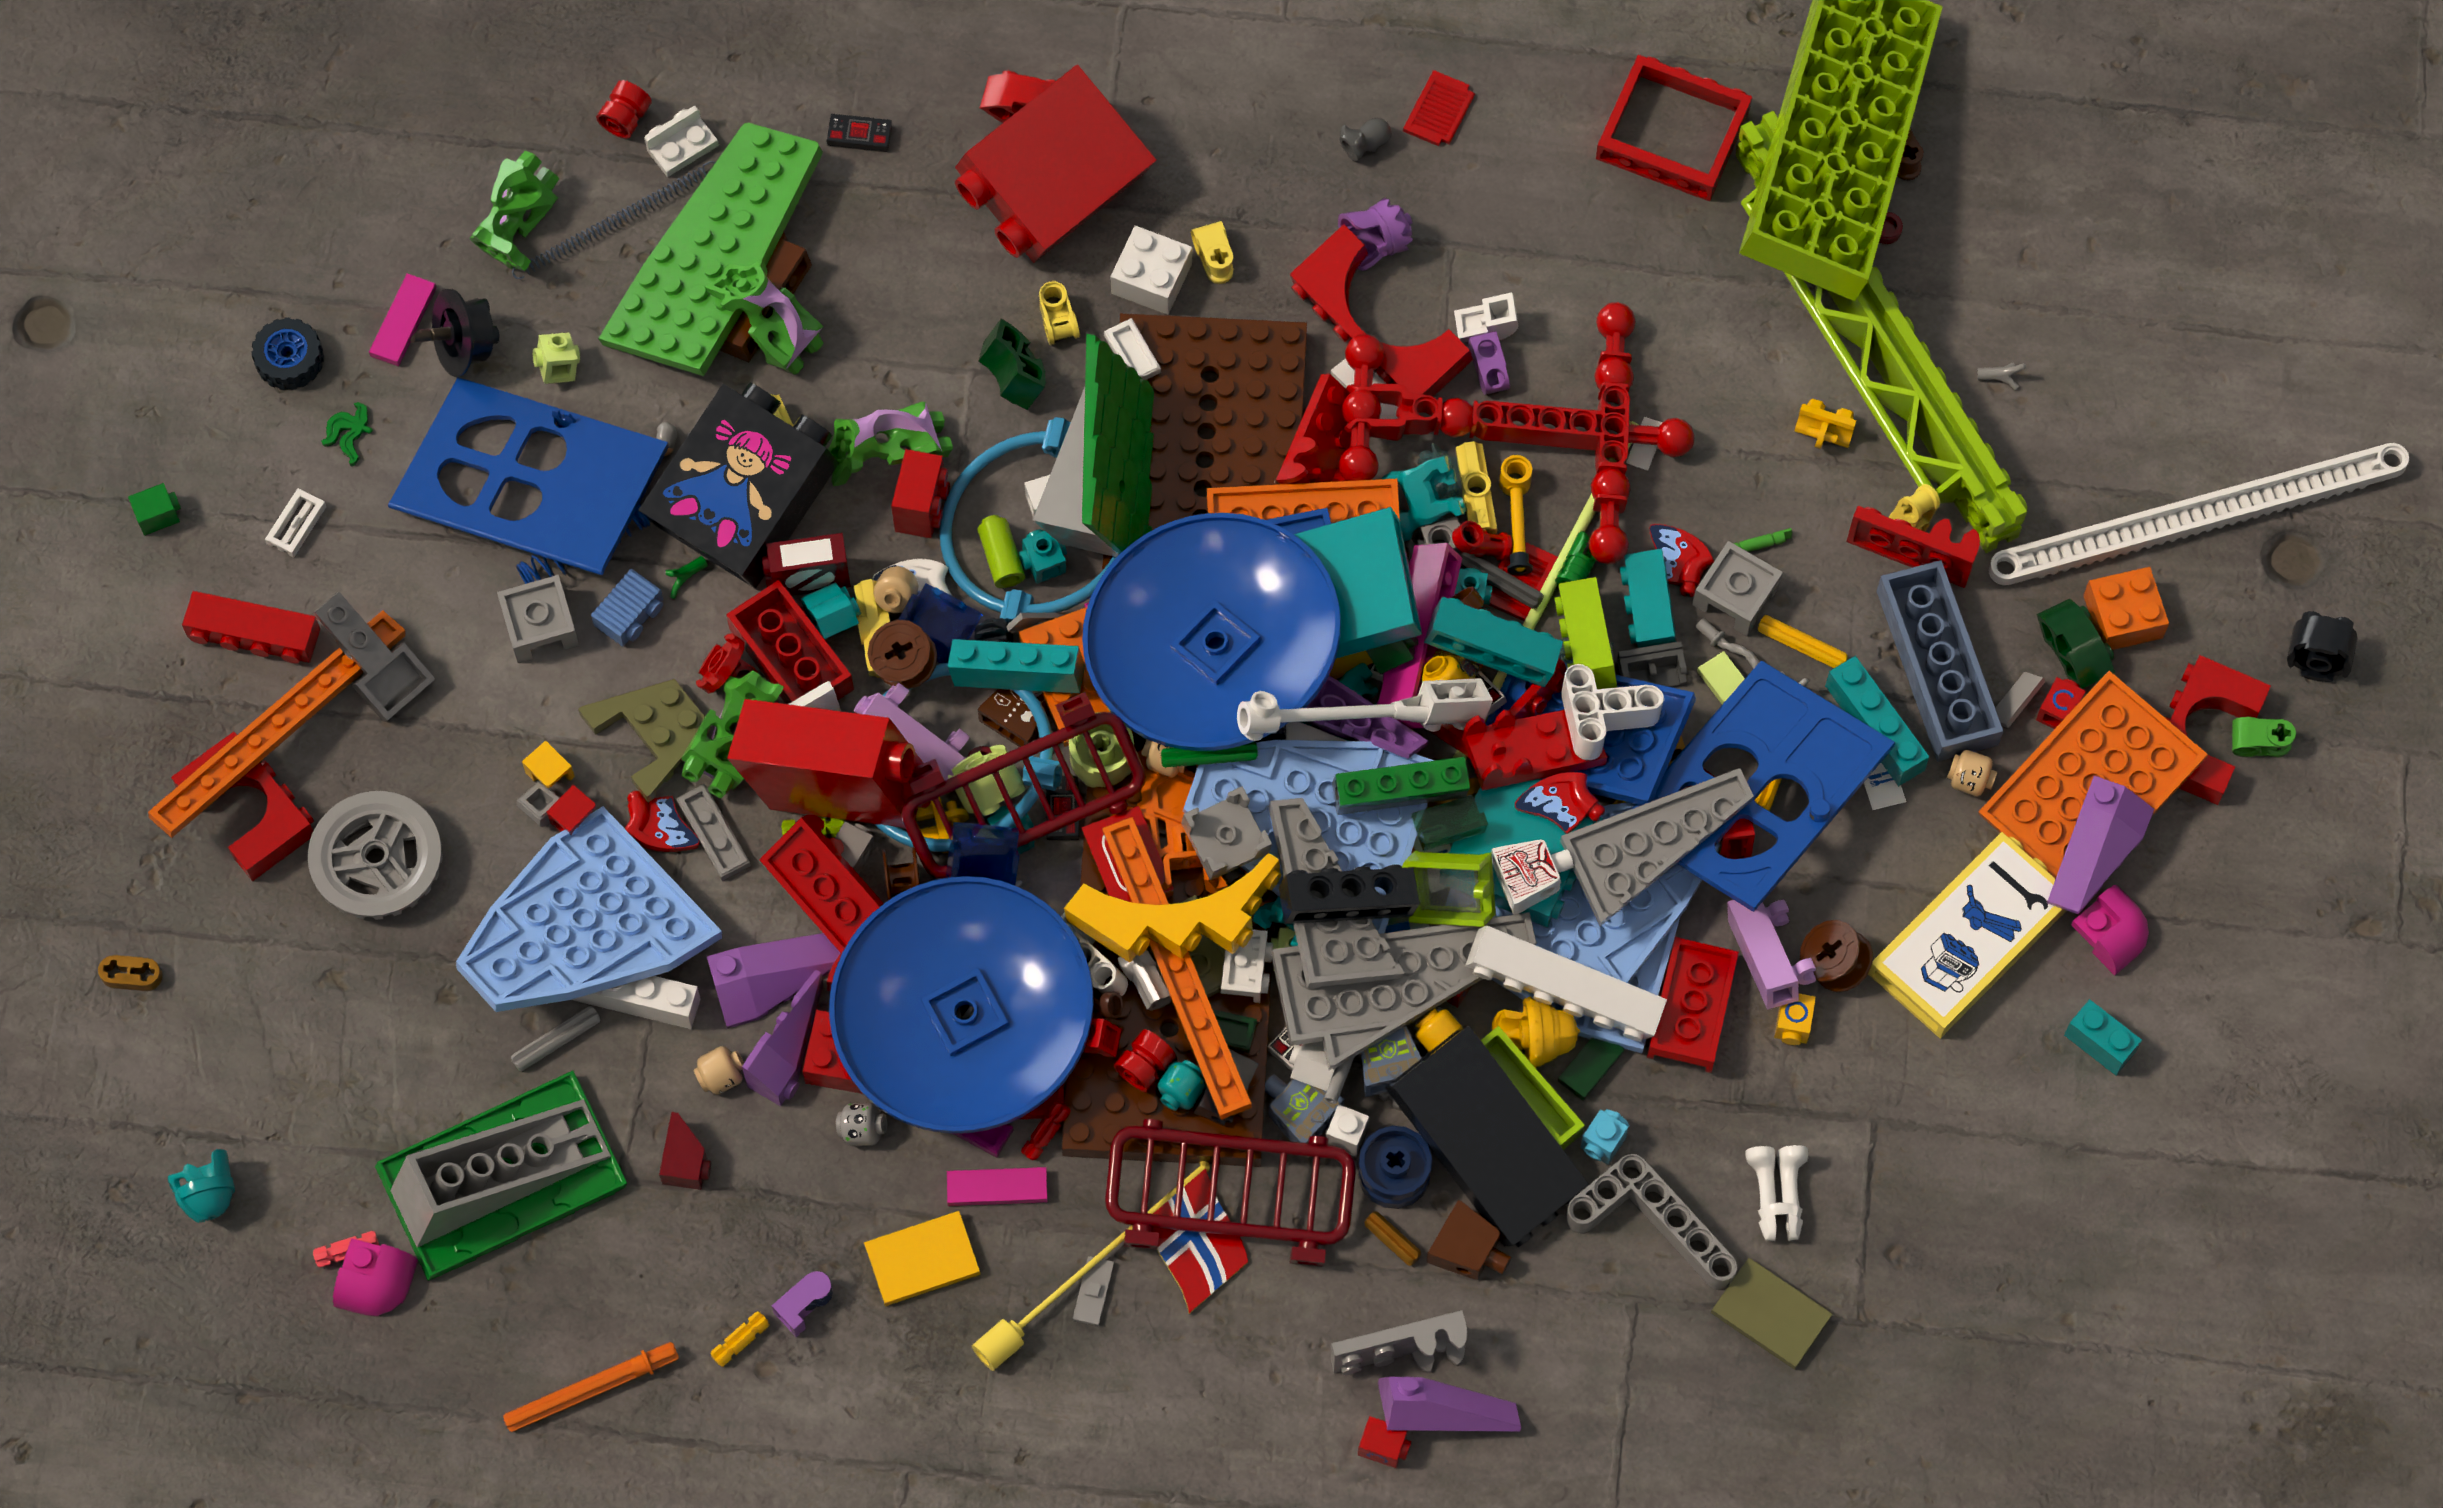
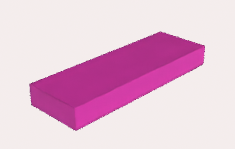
(402, 319)
(997, 1186)

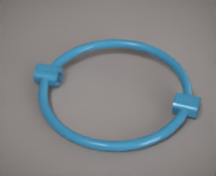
(1015, 600)
(1047, 771)

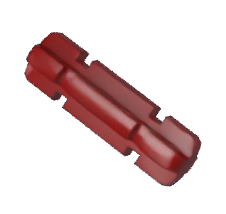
(1045, 1130)

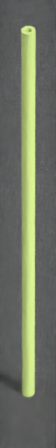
(1550, 585)

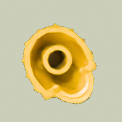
(1539, 1030)

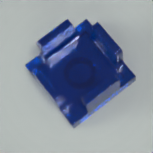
(941, 618)
(983, 852)

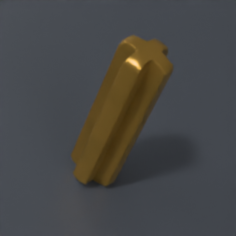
(1392, 1238)

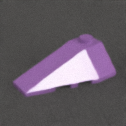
(1382, 732)
(2103, 836)
(778, 1057)
(1436, 1406)

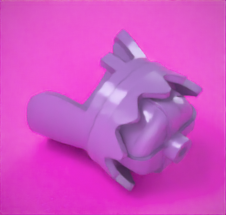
(1381, 229)

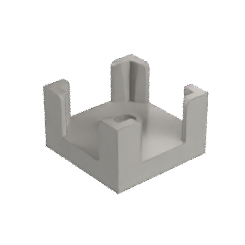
(1738, 586)
(537, 616)
(1226, 834)

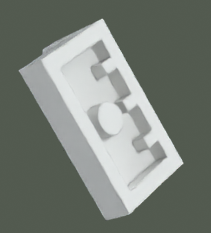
(680, 141)
(1245, 968)

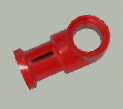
(1482, 541)

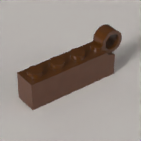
(785, 269)

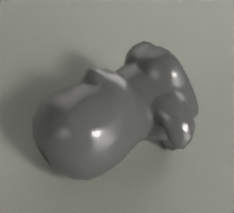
(1366, 138)

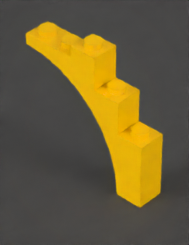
(1177, 927)

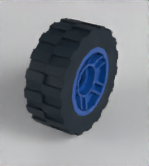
(272, 347)

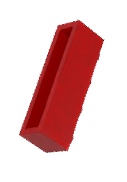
(251, 627)

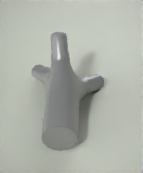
(2001, 373)

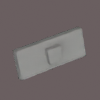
(1027, 620)
(2018, 698)
(1093, 1293)

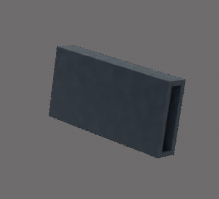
(1487, 1136)

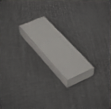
(713, 832)

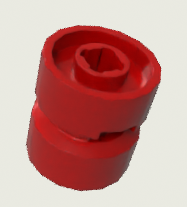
(625, 107)
(1148, 1056)

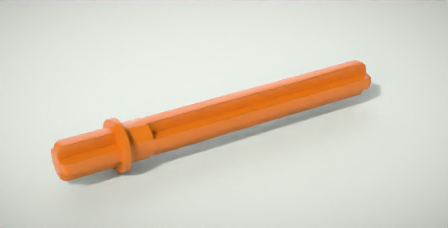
(591, 1386)

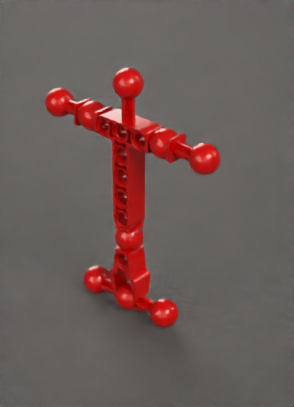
(1457, 418)

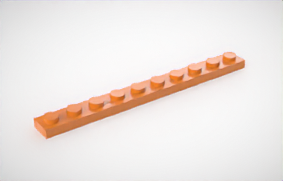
(265, 733)
(1180, 976)

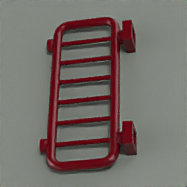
(1078, 719)
(1143, 1223)

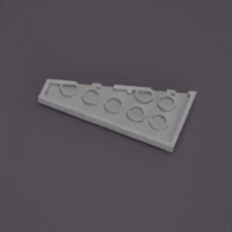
(1636, 847)
(1333, 949)

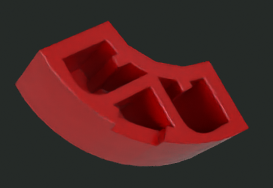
(1009, 93)

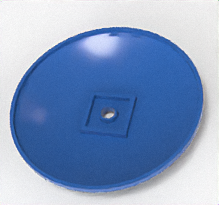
(1204, 582)
(949, 949)

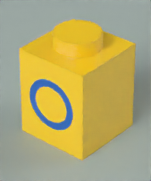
(1795, 1020)

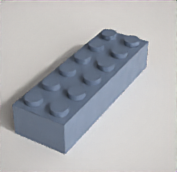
(1939, 660)

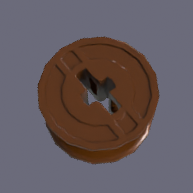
(885, 650)
(900, 876)
(1838, 955)

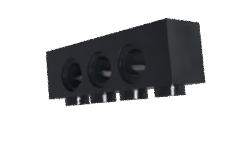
(1303, 907)

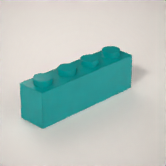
(1493, 641)
(1016, 666)
(1864, 700)

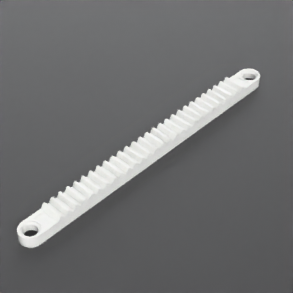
(2198, 514)

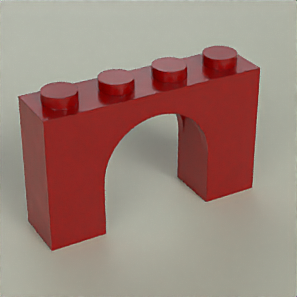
(2220, 688)
(280, 830)

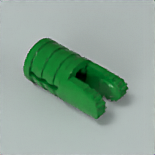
(1577, 565)

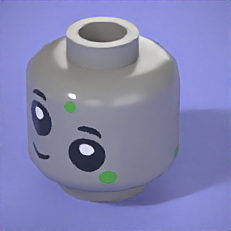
(861, 1124)

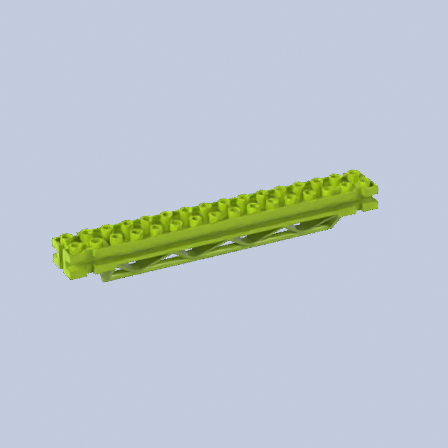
(1912, 389)

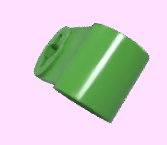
(2258, 738)

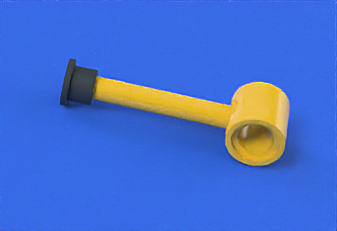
(1516, 489)

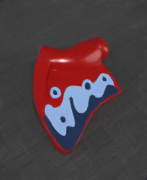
(1684, 556)
(1561, 800)
(658, 824)

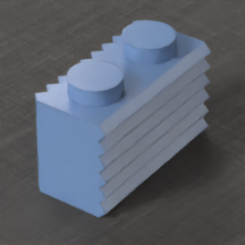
(628, 608)

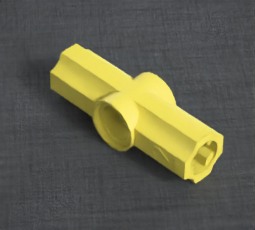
(1474, 474)
(871, 616)

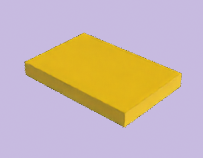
(922, 1258)

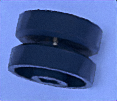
(1411, 1171)

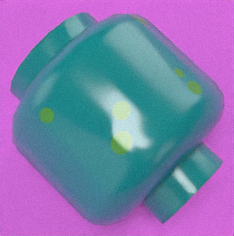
(1181, 1085)

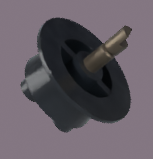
(460, 331)

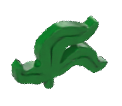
(345, 421)

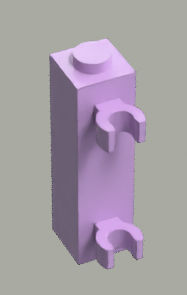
(925, 742)
(1765, 954)

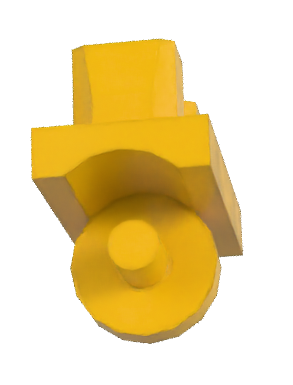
(1825, 425)
(939, 831)

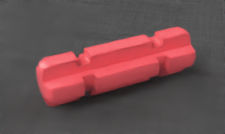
(338, 1250)

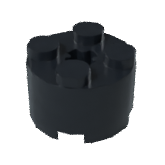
(2322, 646)

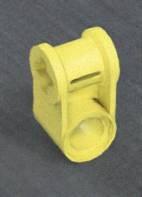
(1214, 251)
(1058, 318)
(1918, 508)

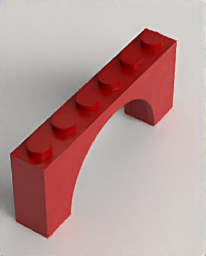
(1326, 282)

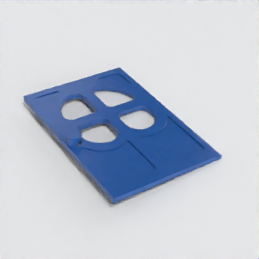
(583, 499)
(1791, 738)

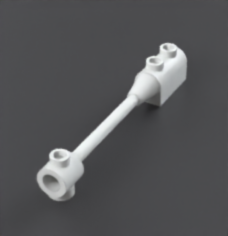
(1435, 705)

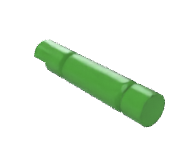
(1765, 540)

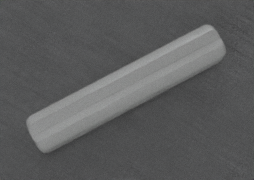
(555, 1038)

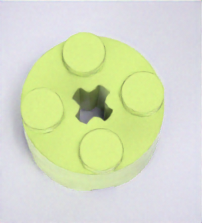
(1111, 757)
(986, 789)

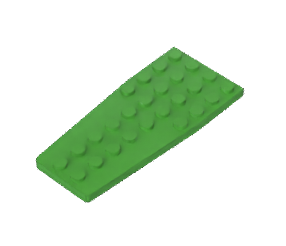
(728, 220)

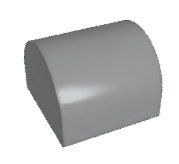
(537, 802)

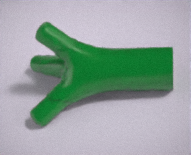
(684, 573)

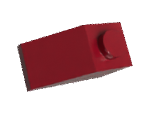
(683, 1157)

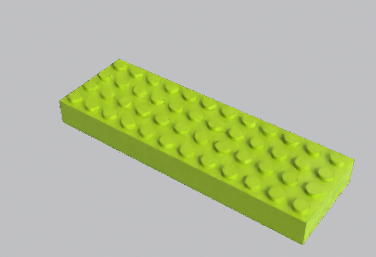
(1840, 140)

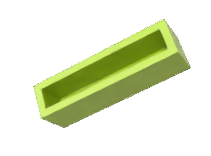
(1585, 630)
(1538, 1093)

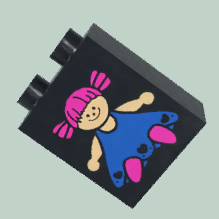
(741, 481)

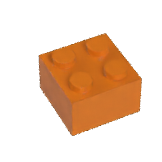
(2126, 608)

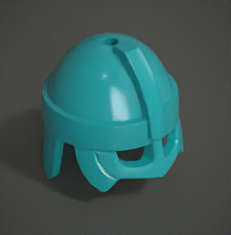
(207, 1190)

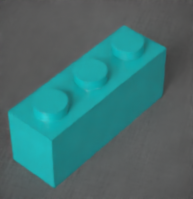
(1648, 598)

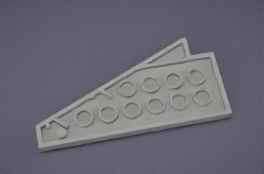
(1364, 1013)

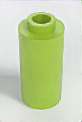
(1000, 551)

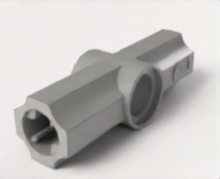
(1147, 979)

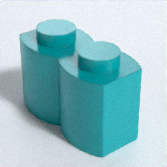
(831, 610)

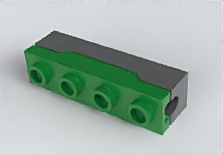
(1400, 785)

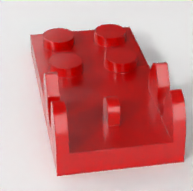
(1319, 438)
(1912, 546)
(1522, 748)
(821, 880)
(1696, 1003)

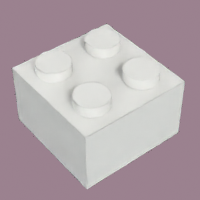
(1151, 270)

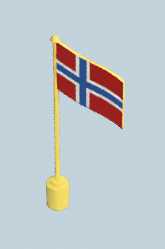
(1195, 1259)

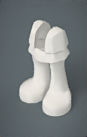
(1789, 1161)

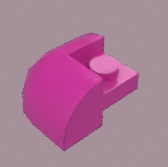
(2114, 929)
(373, 1278)

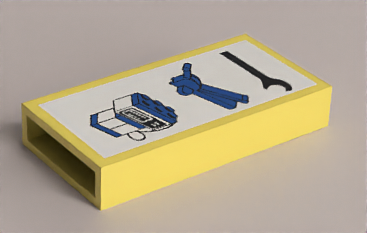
(1969, 935)

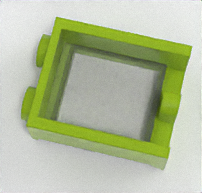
(1453, 888)

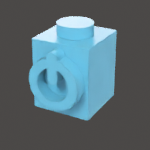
(1605, 1135)

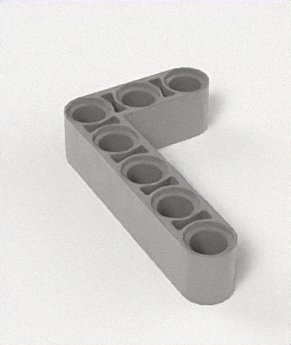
(1657, 1213)

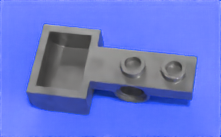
(389, 676)

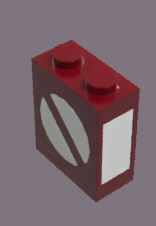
(807, 563)

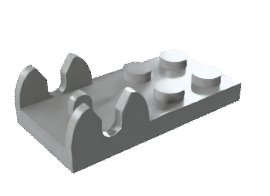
(1417, 1338)

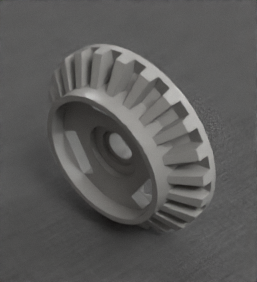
(393, 821)

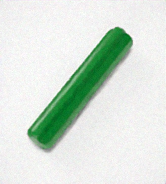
(1177, 757)

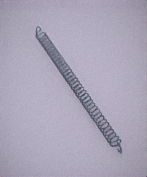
(617, 217)

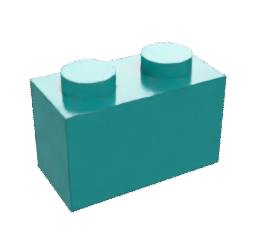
(2102, 1037)

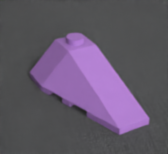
(765, 974)

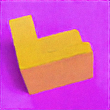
(547, 765)

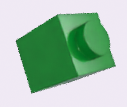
(155, 508)

